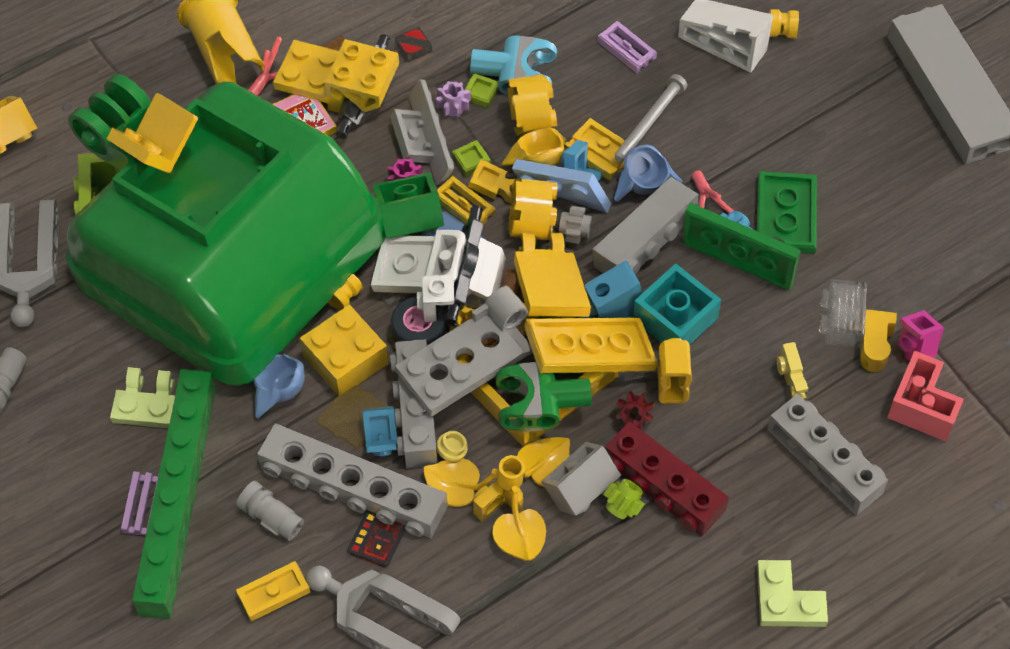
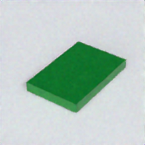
(788, 208)

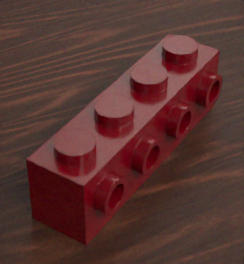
(667, 479)

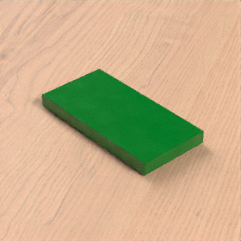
(740, 246)

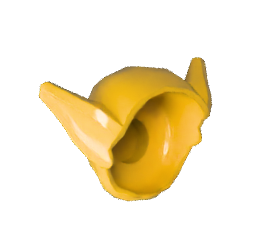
(538, 146)

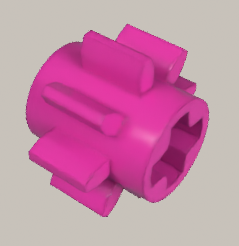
(402, 169)

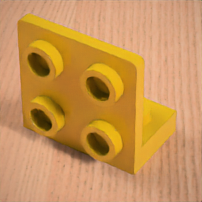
(159, 135)

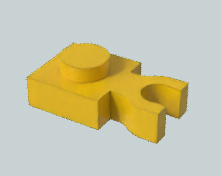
(491, 181)

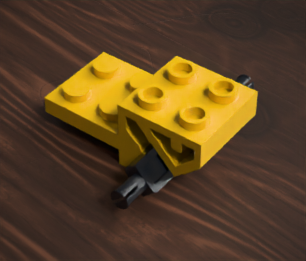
(345, 79)

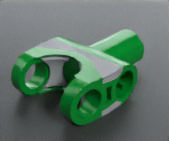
(542, 397)

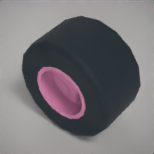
(409, 323)

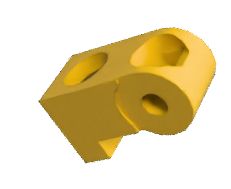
(875, 347)

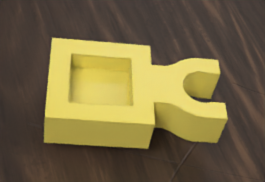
(791, 367)

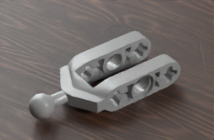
(29, 282)
(390, 590)

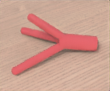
(264, 77)
(706, 192)

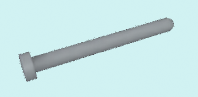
(675, 85)

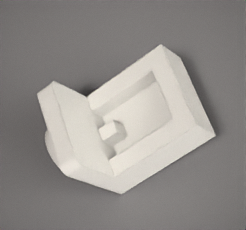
(436, 291)

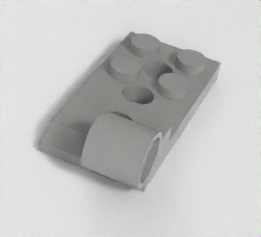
(491, 320)

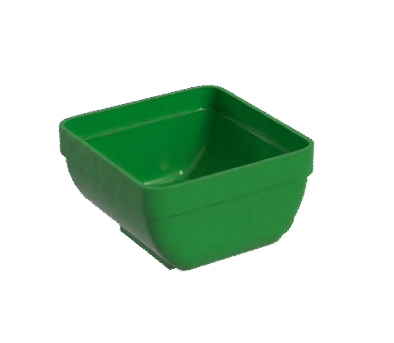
(229, 243)

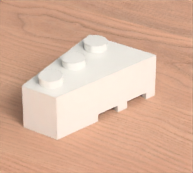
(727, 31)

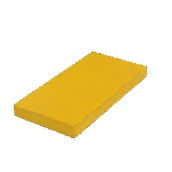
(590, 345)

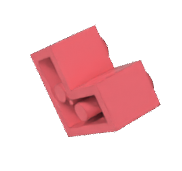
(920, 403)

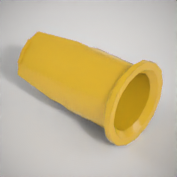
(218, 35)

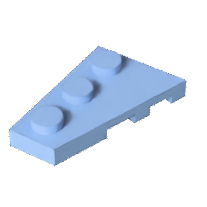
(571, 184)

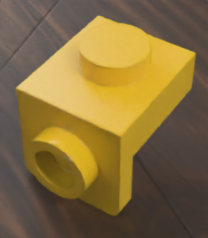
(491, 498)

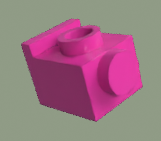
(916, 338)

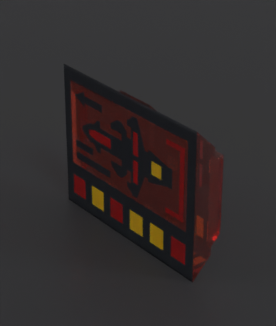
(376, 540)

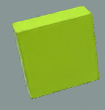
(482, 90)
(469, 156)

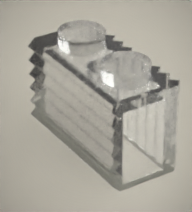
(844, 313)

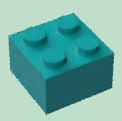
(677, 306)

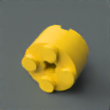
(530, 103)
(532, 208)

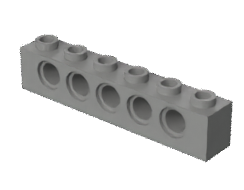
(342, 466)

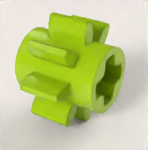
(624, 499)

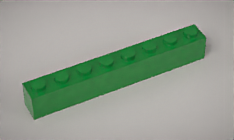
(174, 495)

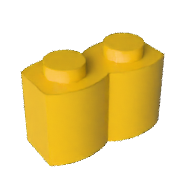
(674, 371)

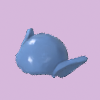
(643, 172)
(278, 383)

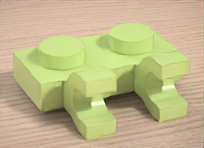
(142, 408)

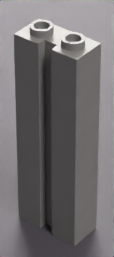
(952, 82)

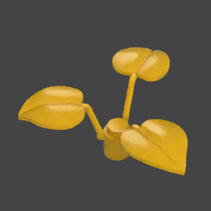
(516, 533)

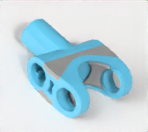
(515, 61)

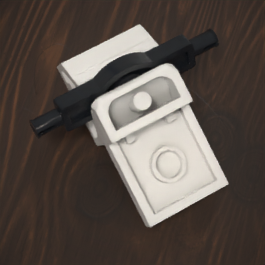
(470, 260)

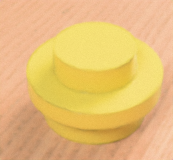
(452, 446)

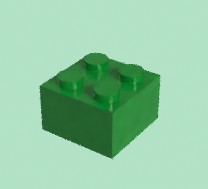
(409, 205)

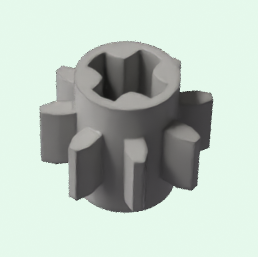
(575, 224)

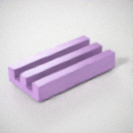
(623, 49)
(147, 480)

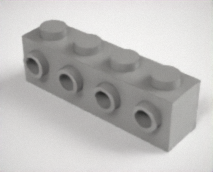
(646, 228)
(418, 436)
(827, 454)

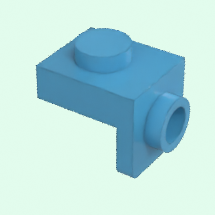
(576, 158)
(380, 430)

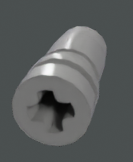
(10, 369)
(273, 513)

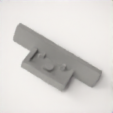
(421, 133)

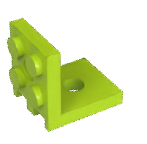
(91, 179)

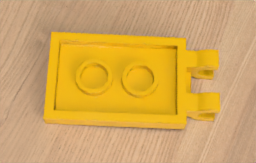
(550, 279)

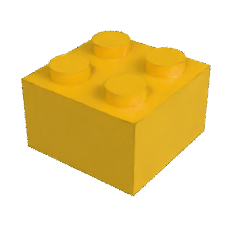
(344, 350)

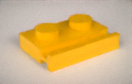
(601, 147)

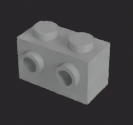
(581, 478)

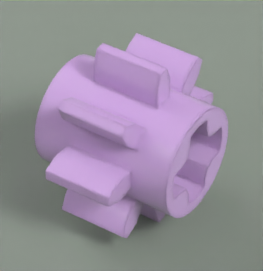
(453, 98)

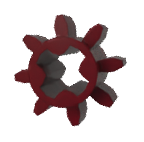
(637, 401)

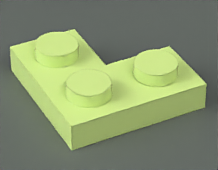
(781, 604)

